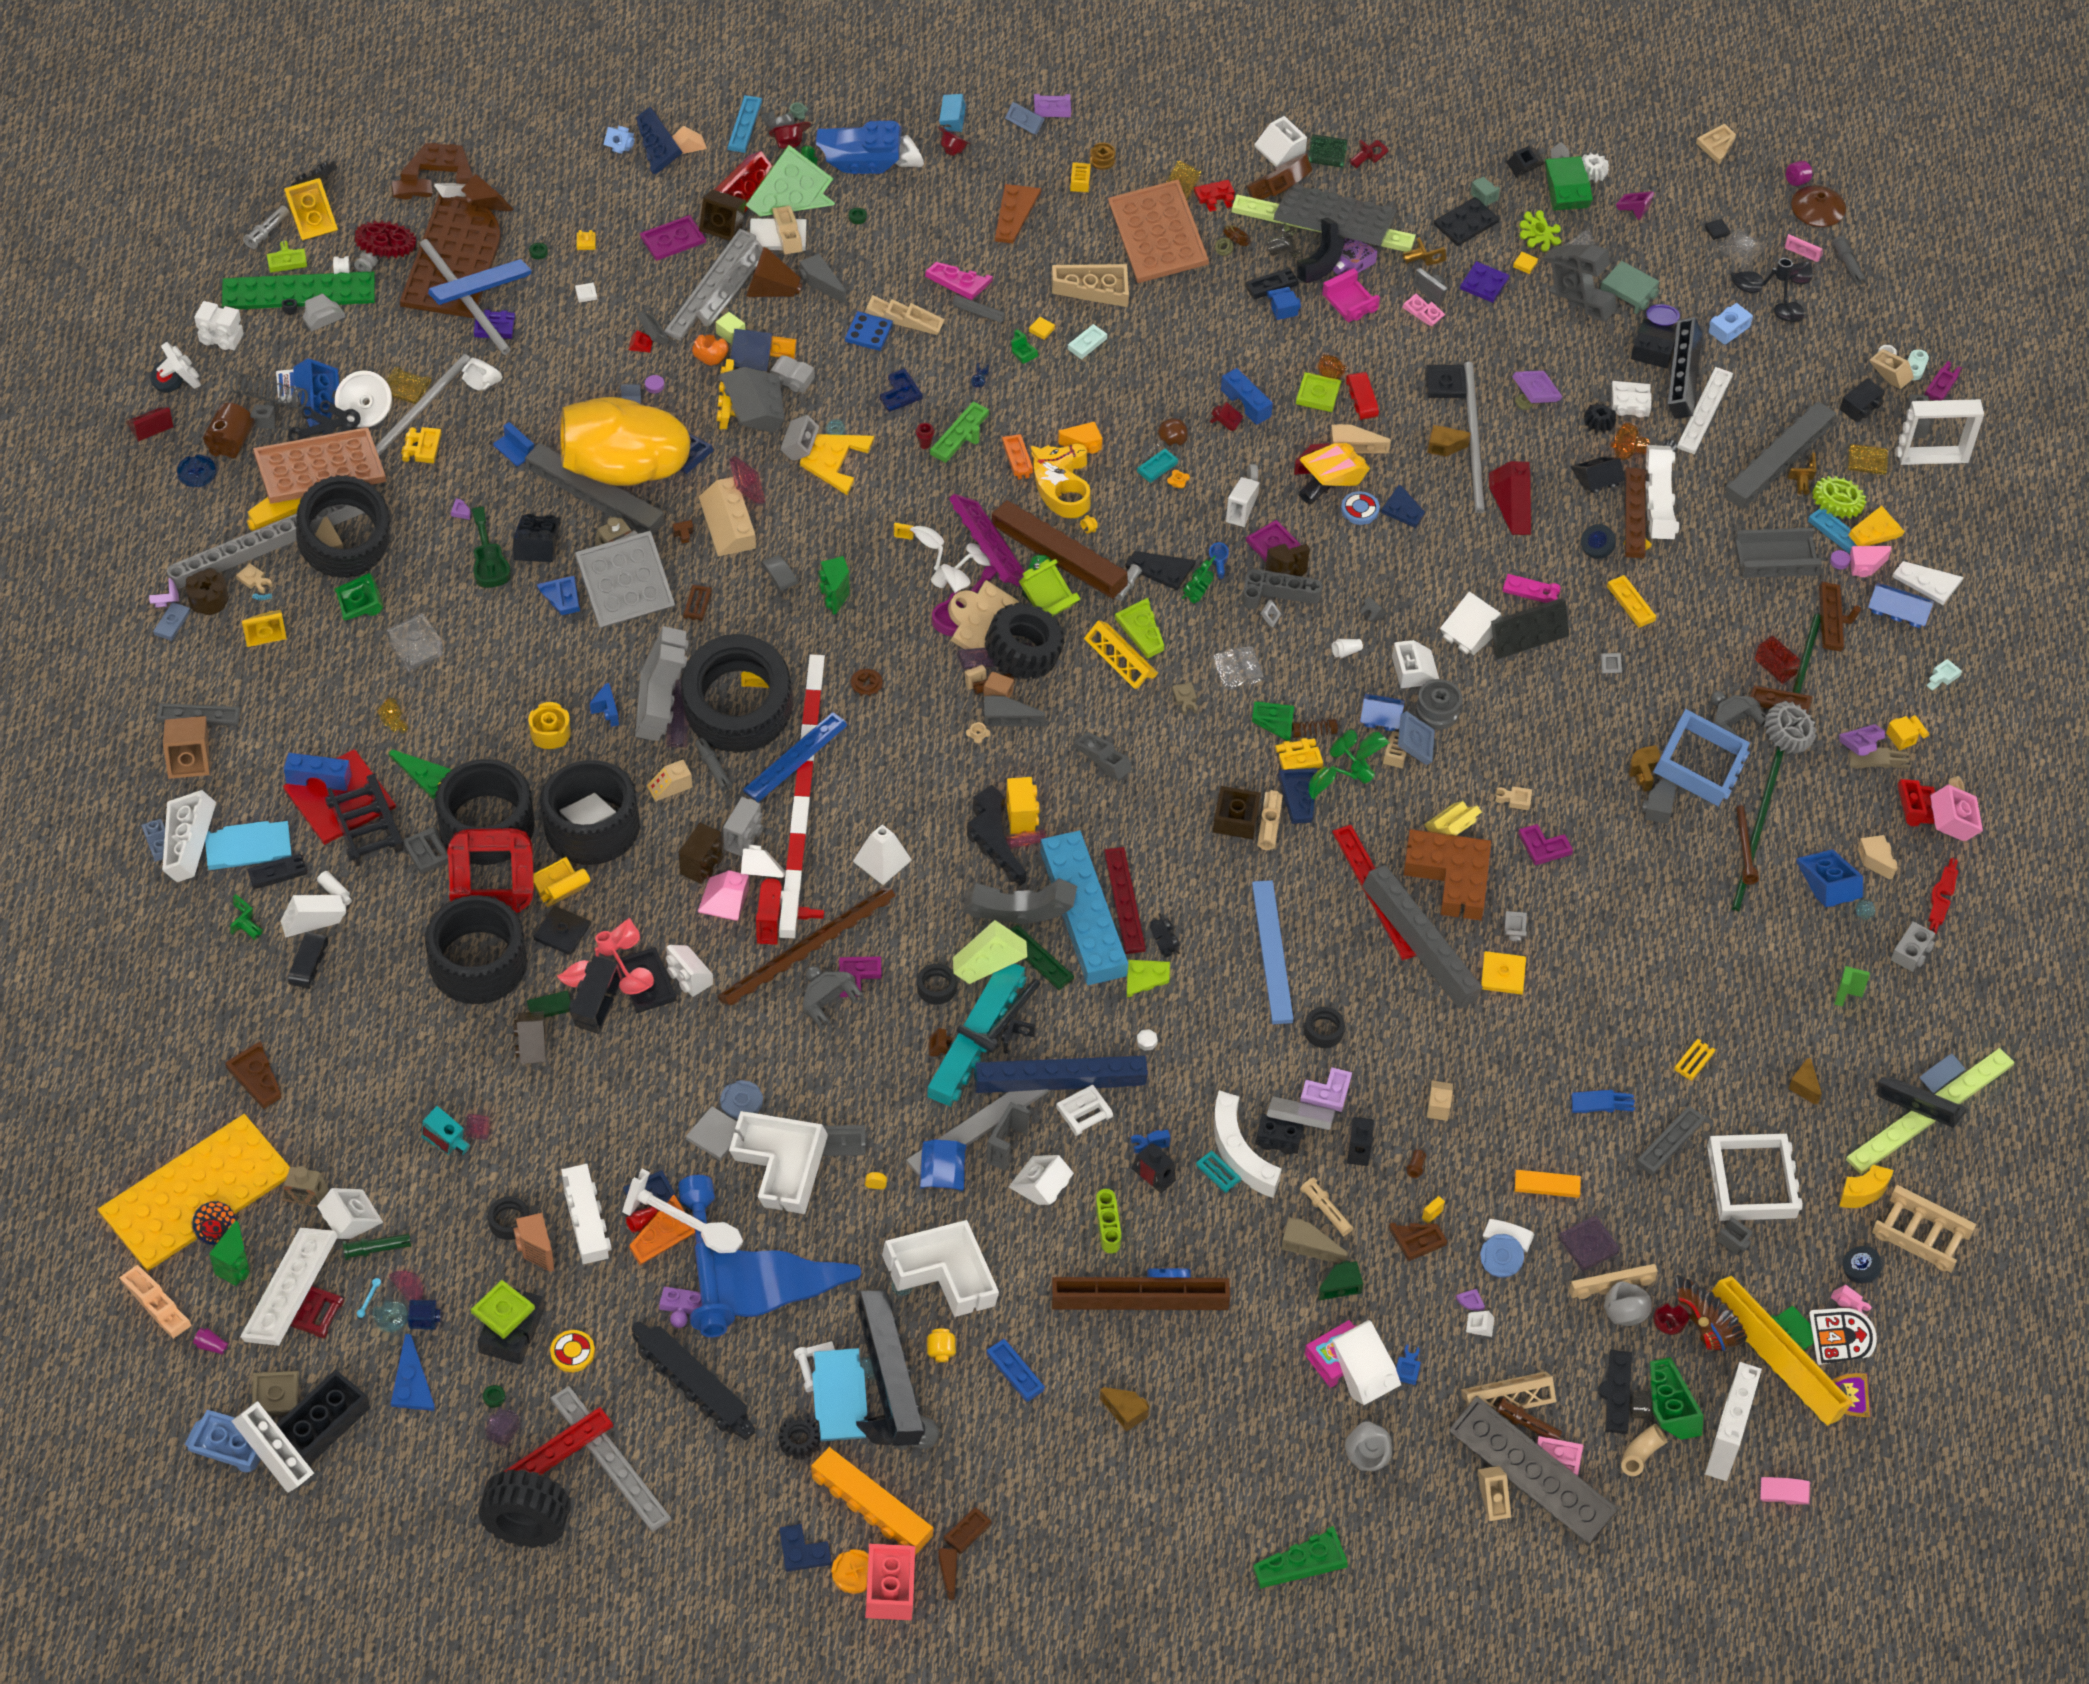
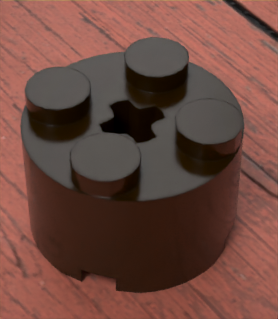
(207, 592)

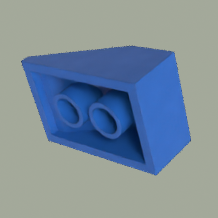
(1831, 878)

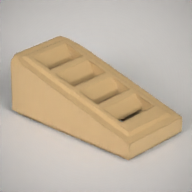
(1392, 759)

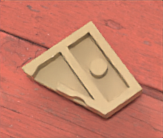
(1717, 142)

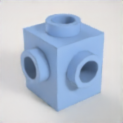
(619, 139)

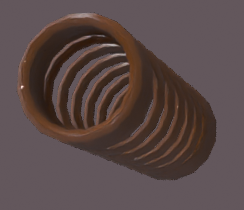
(1332, 723)

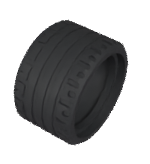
(342, 491)
(481, 779)
(590, 842)
(484, 982)

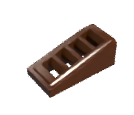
(948, 1565)

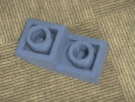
(155, 836)
(1942, 1073)

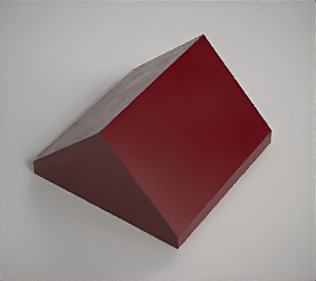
(151, 423)

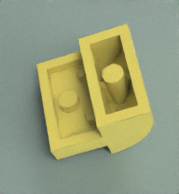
(1453, 819)

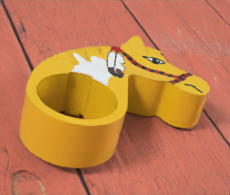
(1055, 476)

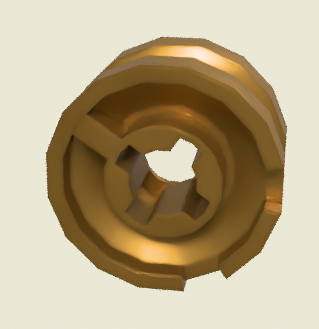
(1102, 156)

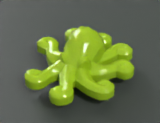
(1539, 231)

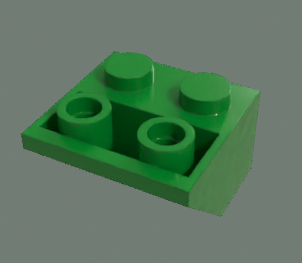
(834, 582)

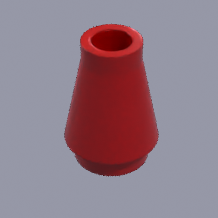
(640, 1219)

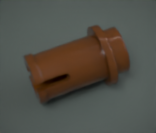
(1416, 1164)

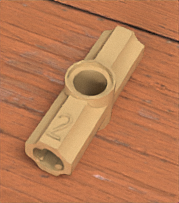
(1268, 828)

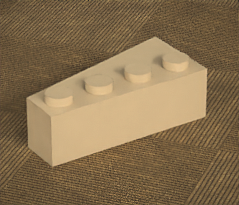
(1092, 282)

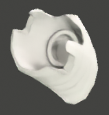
(909, 154)
(480, 374)

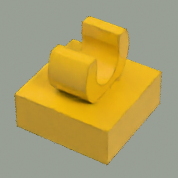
(586, 240)

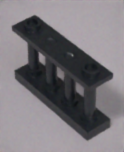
(378, 806)

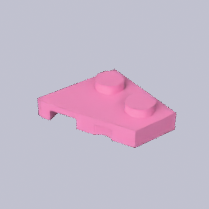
(1565, 1452)

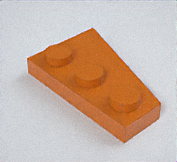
(660, 1235)

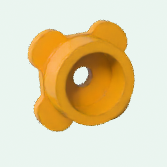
(1178, 483)

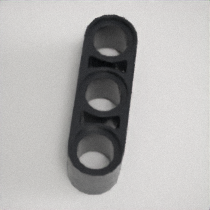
(307, 960)

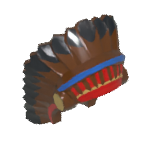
(1713, 1318)

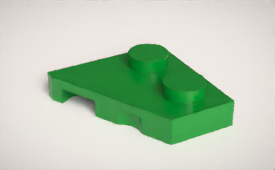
(1274, 718)

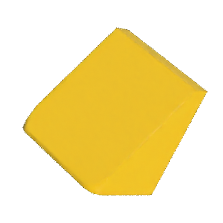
(903, 531)

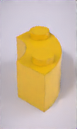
(1865, 1189)

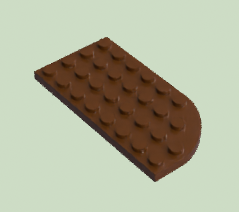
(466, 242)

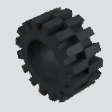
(799, 1425)

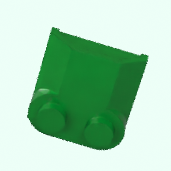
(359, 597)

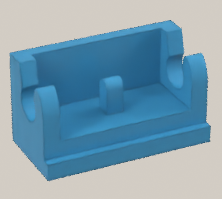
(953, 112)

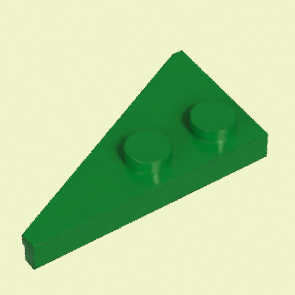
(424, 773)

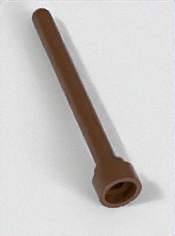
(1749, 873)

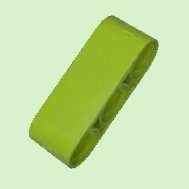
(1108, 1212)

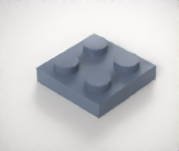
(1416, 738)

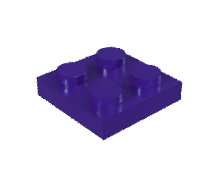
(1484, 282)

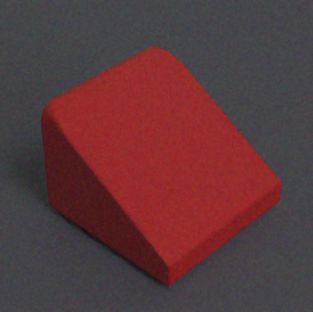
(640, 342)

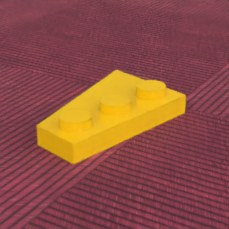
(1876, 529)

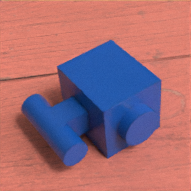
(1284, 303)

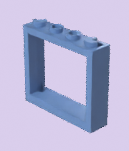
(1690, 780)

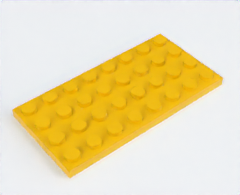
(226, 1167)

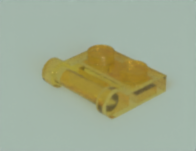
(405, 389)

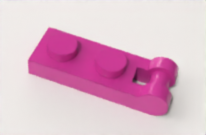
(1531, 589)

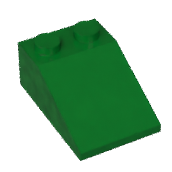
(1568, 183)

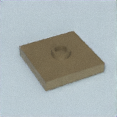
(276, 1391)

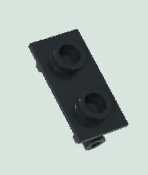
(1169, 942)

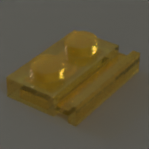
(1187, 177)
(1868, 459)

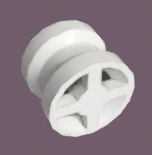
(341, 265)

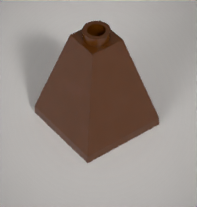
(773, 278)

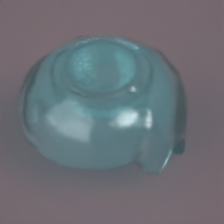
(384, 1313)

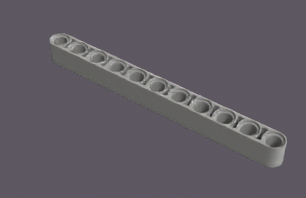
(253, 544)

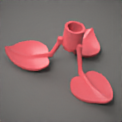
(622, 937)

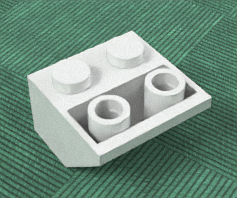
(1281, 142)
(1413, 664)
(688, 969)

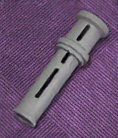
(260, 232)

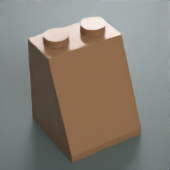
(186, 747)

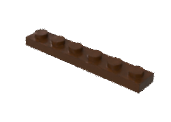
(1635, 513)

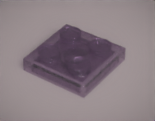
(1589, 1243)

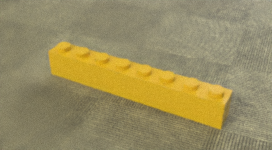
(1784, 1354)

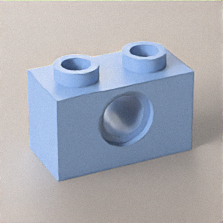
(1730, 323)

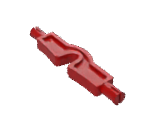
(1947, 887)

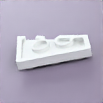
(1930, 582)

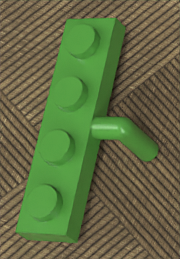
(963, 429)

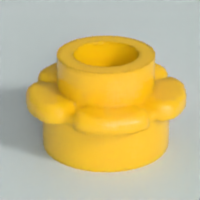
(1089, 522)

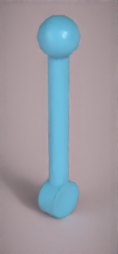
(376, 1283)

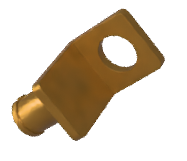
(1421, 253)
(1802, 475)

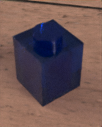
(423, 1314)

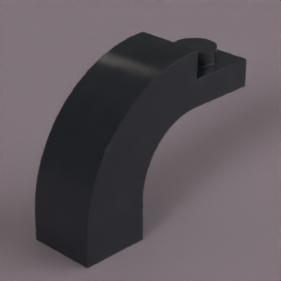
(1326, 257)

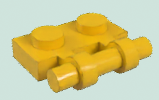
(427, 445)
(1299, 759)

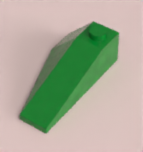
(1673, 1401)

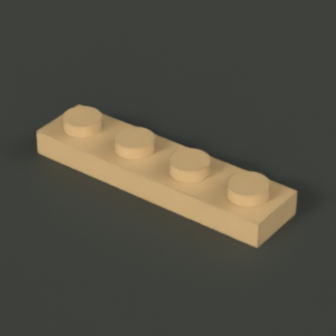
(1602, 1283)

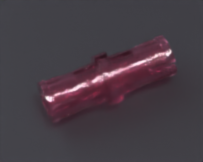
(1025, 839)

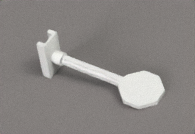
(717, 1236)

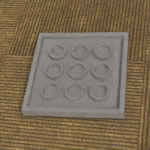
(624, 579)

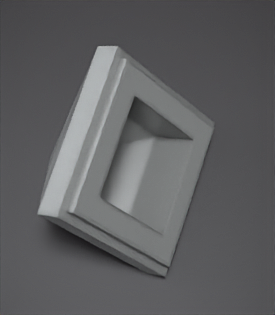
(1270, 608)

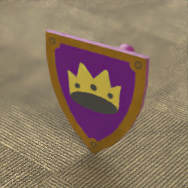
(1857, 1390)

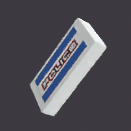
(286, 377)

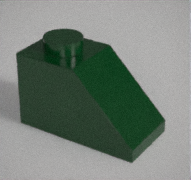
(1342, 1281)

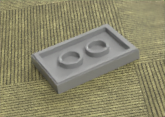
(1301, 1113)

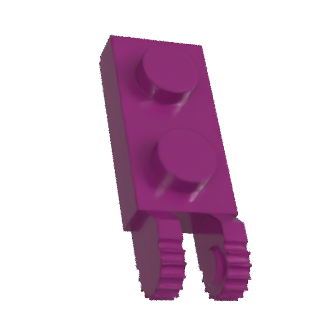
(1942, 383)

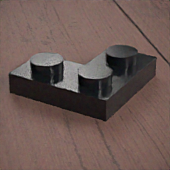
(321, 171)

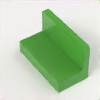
(1852, 982)

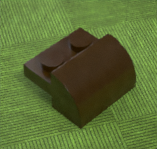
(1288, 561)

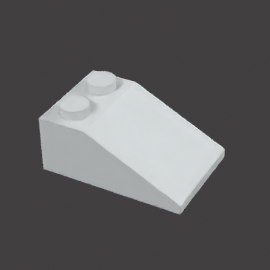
(1365, 1363)

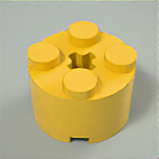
(549, 726)

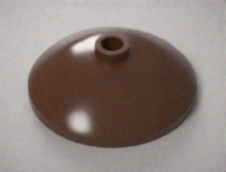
(1818, 206)

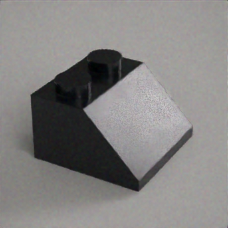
(1599, 473)

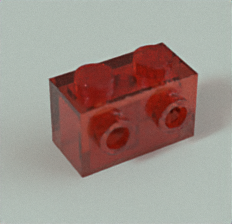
(1777, 659)

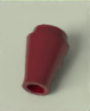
(925, 435)

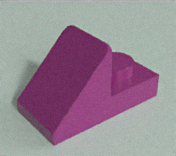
(1637, 202)

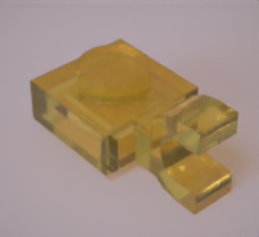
(390, 713)

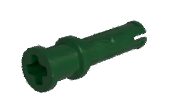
(365, 1246)

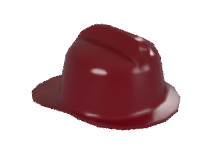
(789, 134)
(951, 142)

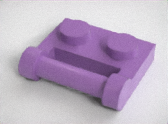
(1052, 106)

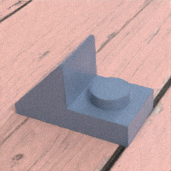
(631, 392)

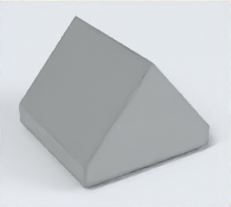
(1559, 151)

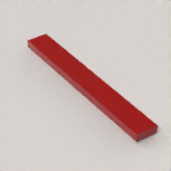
(1361, 865)

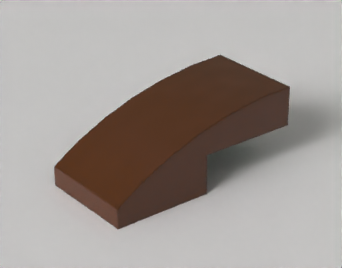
(406, 188)

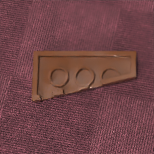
(1014, 210)

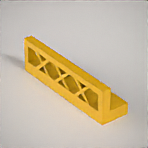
(1126, 651)

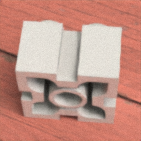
(218, 325)

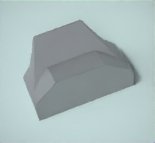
(321, 312)

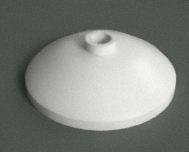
(357, 389)

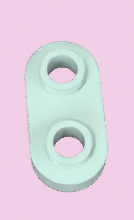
(1918, 363)

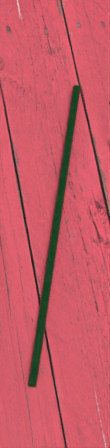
(1776, 762)

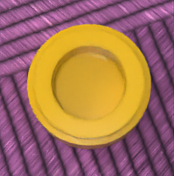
(876, 1180)

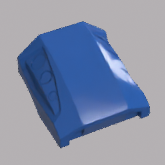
(942, 1164)

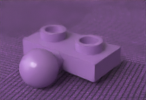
(680, 1303)

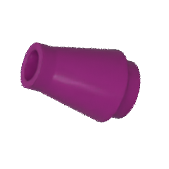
(209, 1341)

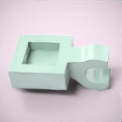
(1944, 672)

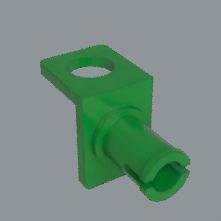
(243, 922)

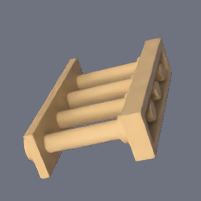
(1923, 1209)

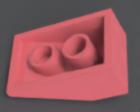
(890, 1582)

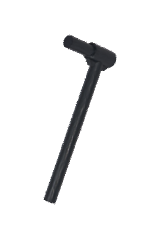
(988, 1041)

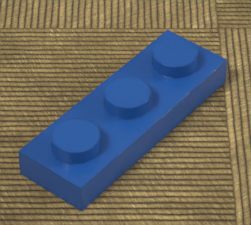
(1015, 1370)

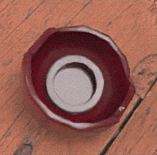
(1676, 1316)

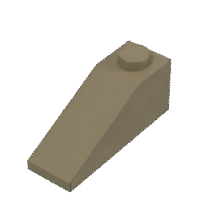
(1309, 1241)

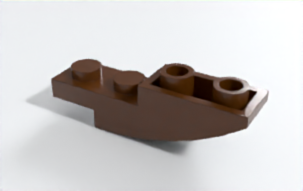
(1281, 179)

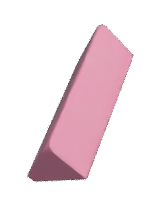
(1803, 248)

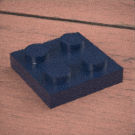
(751, 349)

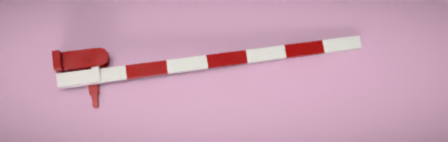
(784, 905)

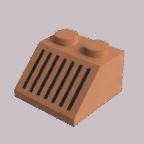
(533, 1241)

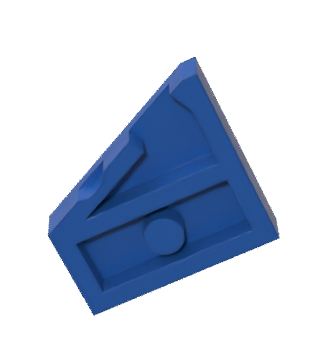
(562, 594)

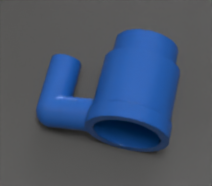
(1221, 552)

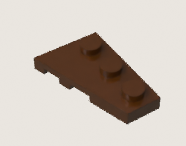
(255, 1075)

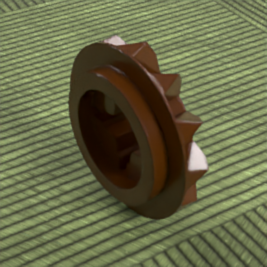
(1237, 235)
(862, 676)

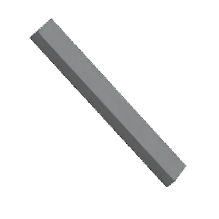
(730, 284)

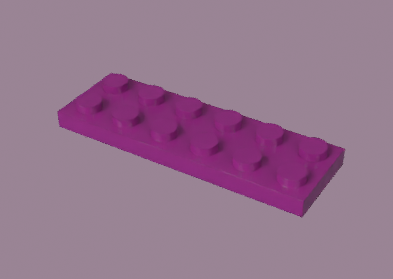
(988, 538)

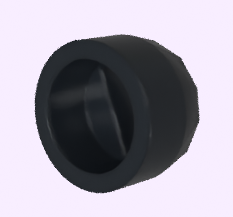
(289, 309)

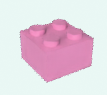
(1956, 813)

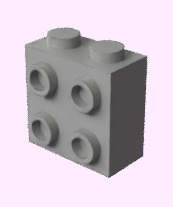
(742, 826)

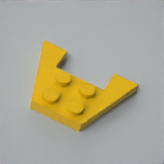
(828, 455)

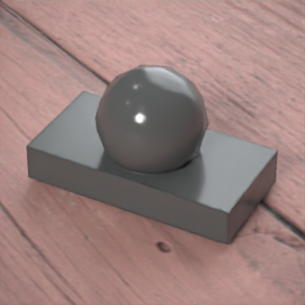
(1430, 285)

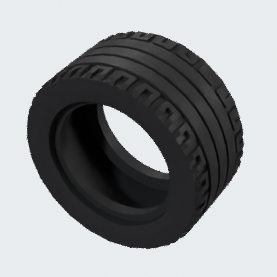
(728, 655)

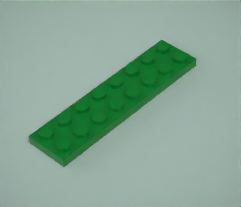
(272, 290)

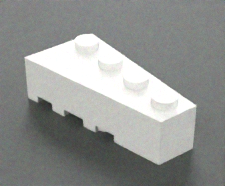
(185, 833)
(585, 1214)

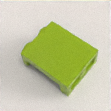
(1047, 588)

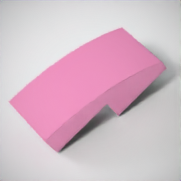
(1425, 312)
(1785, 1490)

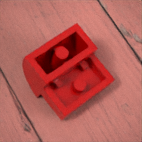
(1916, 802)

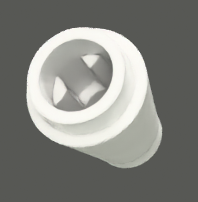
(1345, 647)

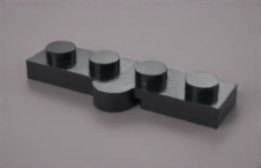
(1617, 1391)

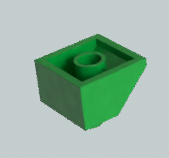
(230, 1256)

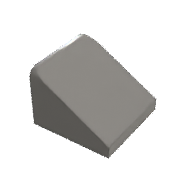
(1611, 662)

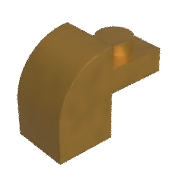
(1643, 764)

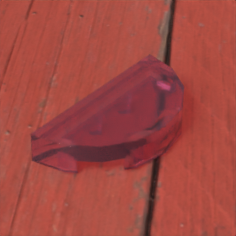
(407, 1284)

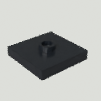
(1446, 381)
(562, 930)

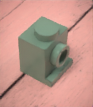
(1484, 191)

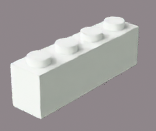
(272, 1447)

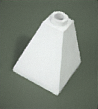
(882, 855)

